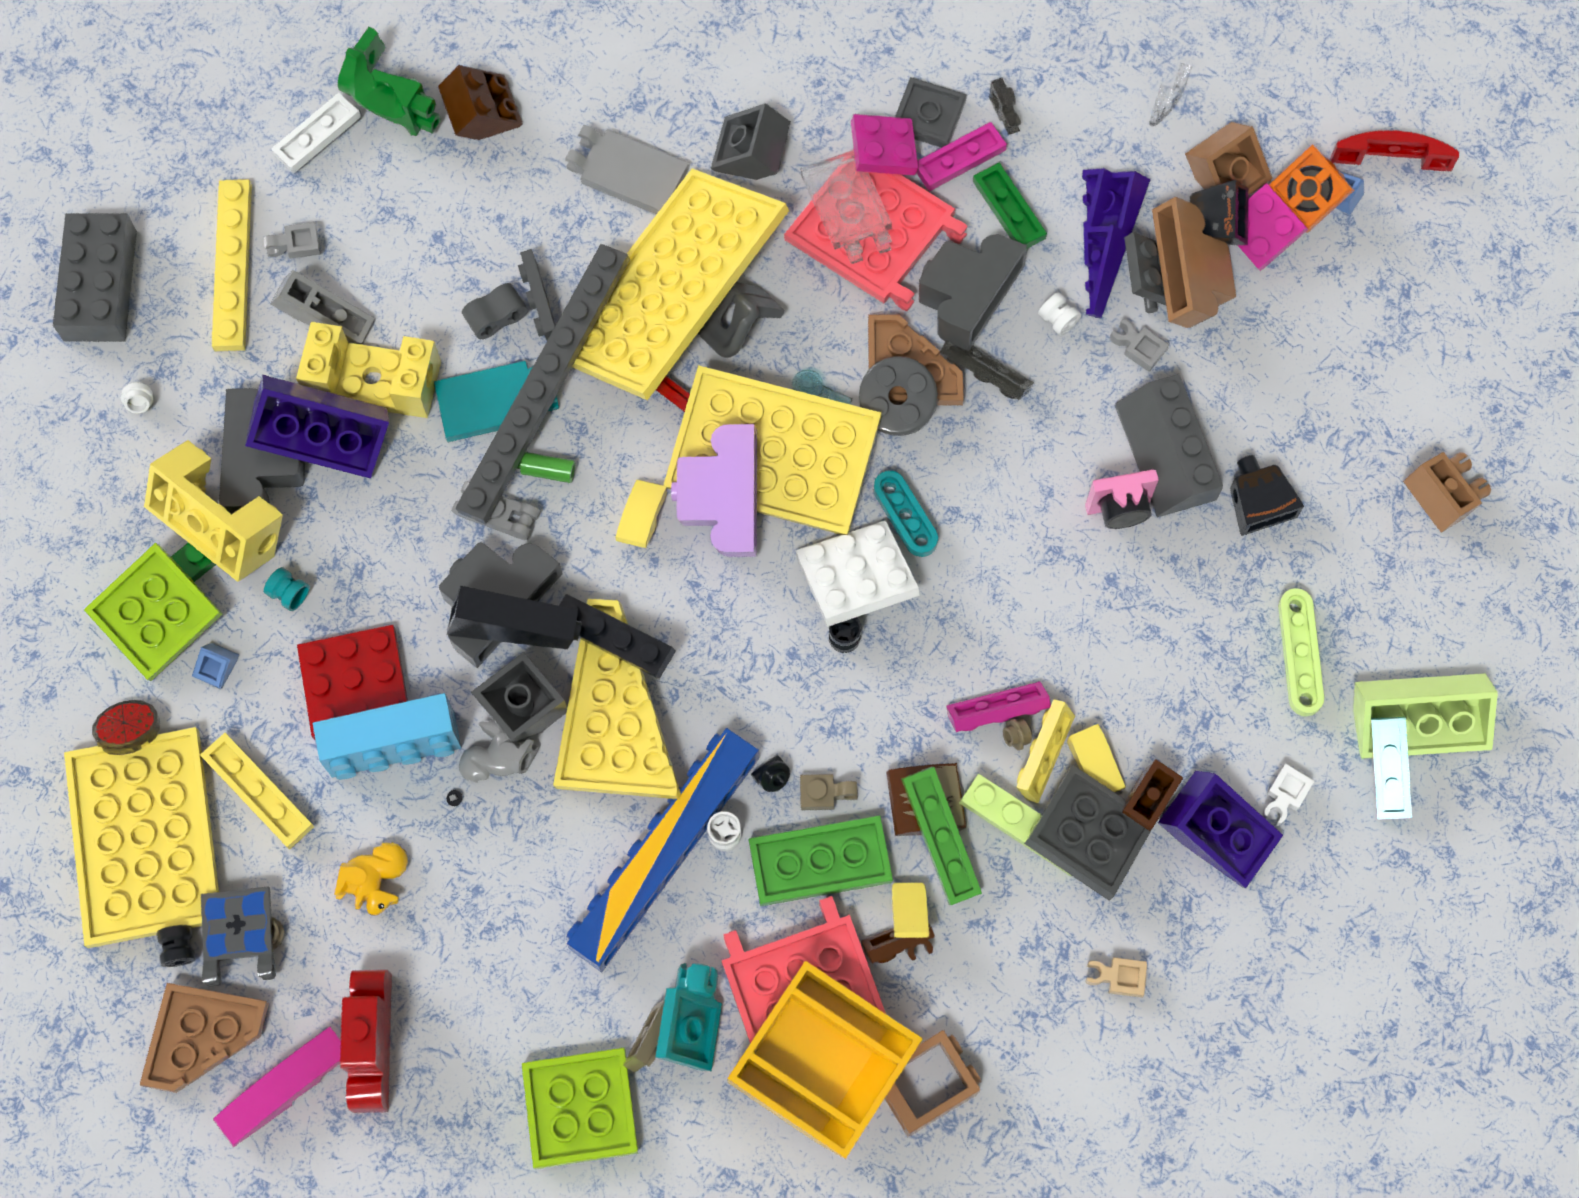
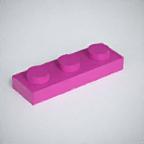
(960, 156)
(998, 707)

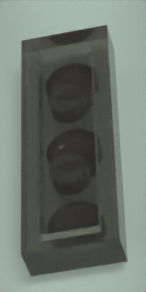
(989, 370)

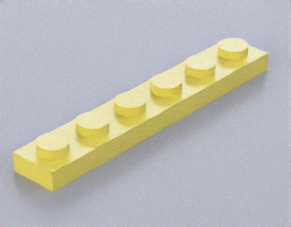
(231, 265)

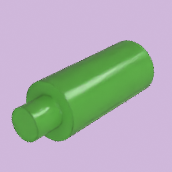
(547, 467)

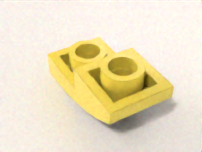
(640, 513)

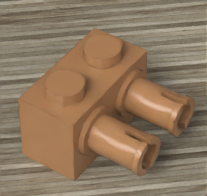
(1444, 491)

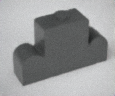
(969, 285)
(247, 469)
(483, 569)

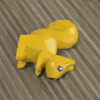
(364, 876)

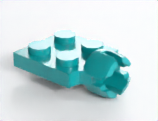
(690, 1018)

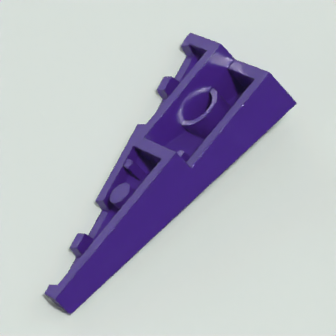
(1112, 210)

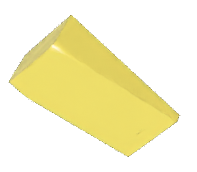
(1095, 757)
(910, 910)

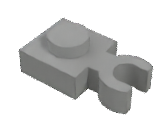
(1142, 347)

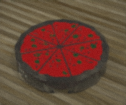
(126, 727)

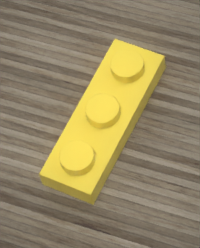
(1045, 751)

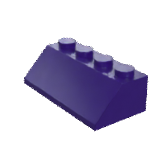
(317, 426)

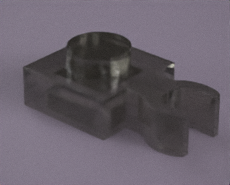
(1003, 101)

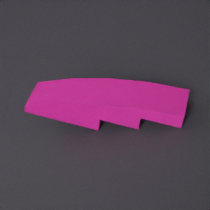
(279, 1087)

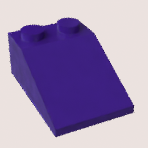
(1220, 827)

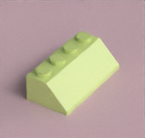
(1439, 711)

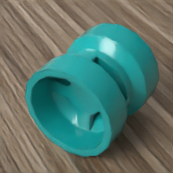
(287, 589)

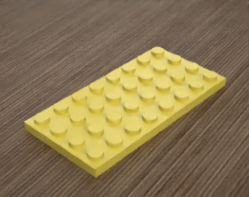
(677, 280)

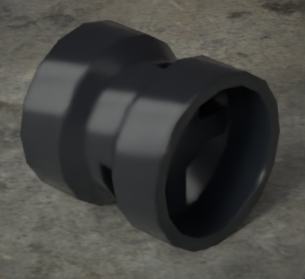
(847, 629)
(176, 946)

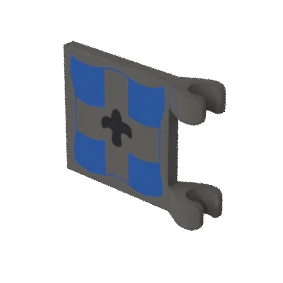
(237, 927)

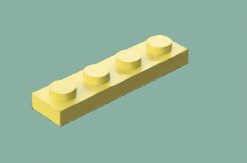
(257, 791)

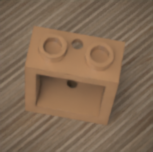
(967, 1075)

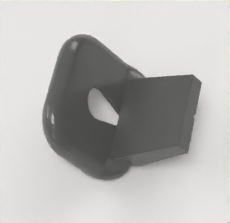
(750, 304)

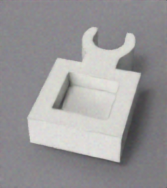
(1288, 791)

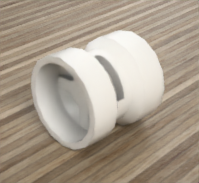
(1059, 314)
(724, 824)

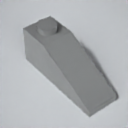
(313, 303)

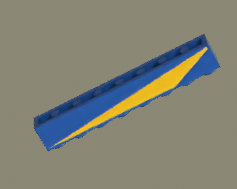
(662, 850)

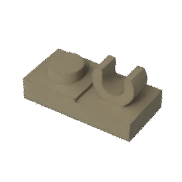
(645, 1047)

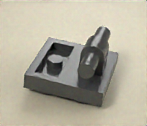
(1145, 270)

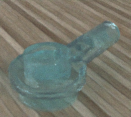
(812, 383)

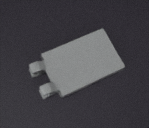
(627, 169)

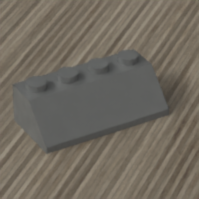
(1170, 440)

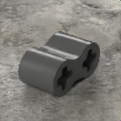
(494, 311)

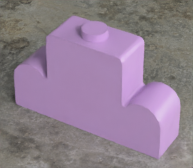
(722, 490)

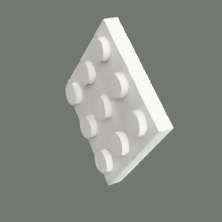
(857, 573)

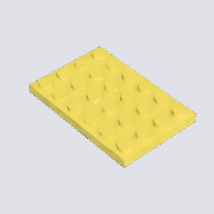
(807, 445)
(141, 837)

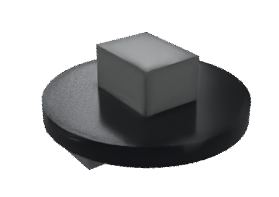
(454, 798)

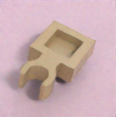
(1124, 976)

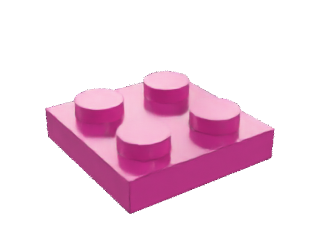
(884, 144)
(1270, 227)

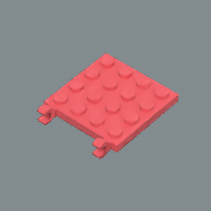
(916, 223)
(765, 972)

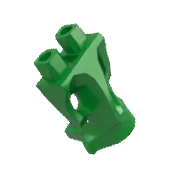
(382, 93)

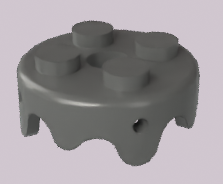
(920, 388)

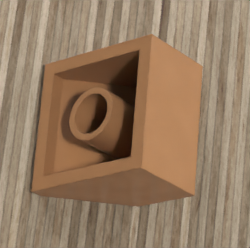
(1230, 156)

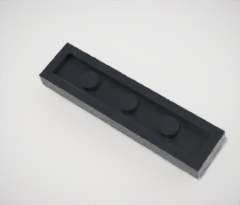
(620, 639)

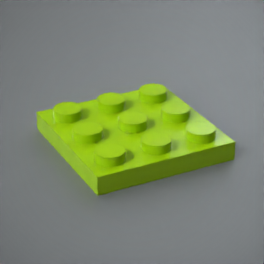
(153, 611)
(579, 1108)

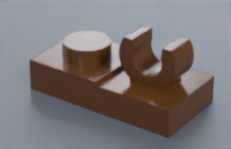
(885, 946)

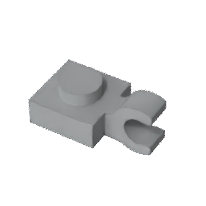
(298, 240)

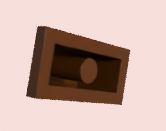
(1151, 794)

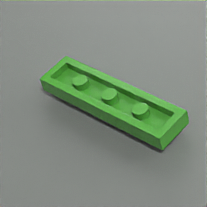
(941, 835)

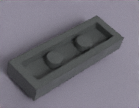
(537, 296)

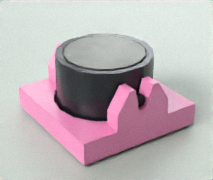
(1123, 498)

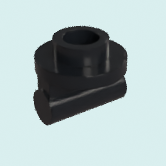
(772, 775)

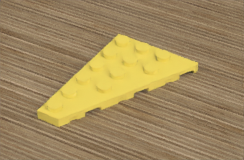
(612, 727)

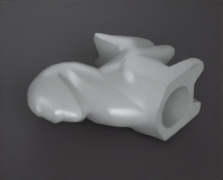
(499, 758)

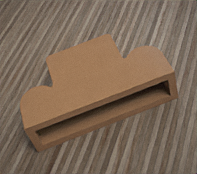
(1192, 264)

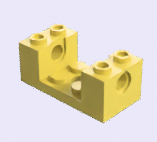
(341, 369)
(232, 541)

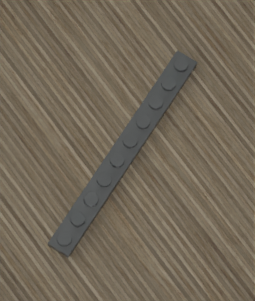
(542, 384)

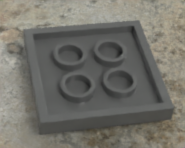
(1088, 833)

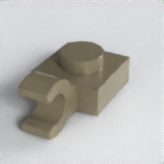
(819, 791)

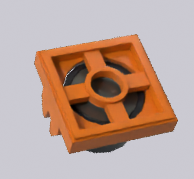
(1312, 189)

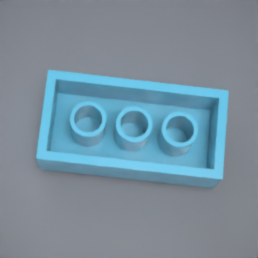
(387, 736)

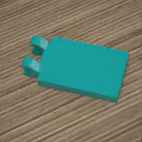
(480, 400)

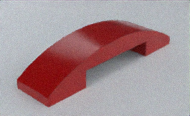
(1432, 152)

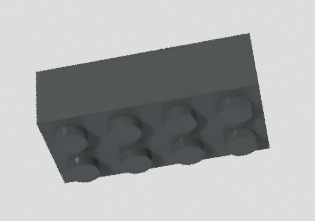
(95, 277)

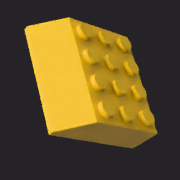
(824, 1060)

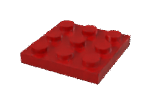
(351, 673)

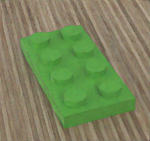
(820, 860)

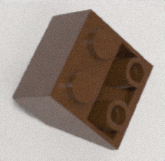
(479, 103)

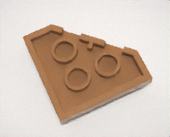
(893, 337)
(197, 1033)

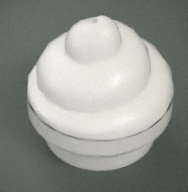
(137, 397)

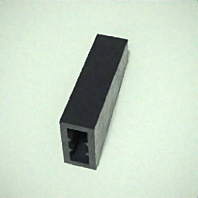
(512, 619)

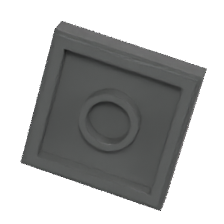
(932, 111)

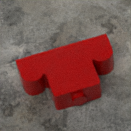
(367, 1040)

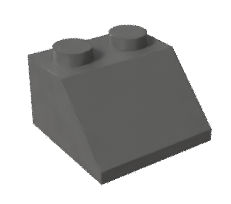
(751, 143)
(520, 699)

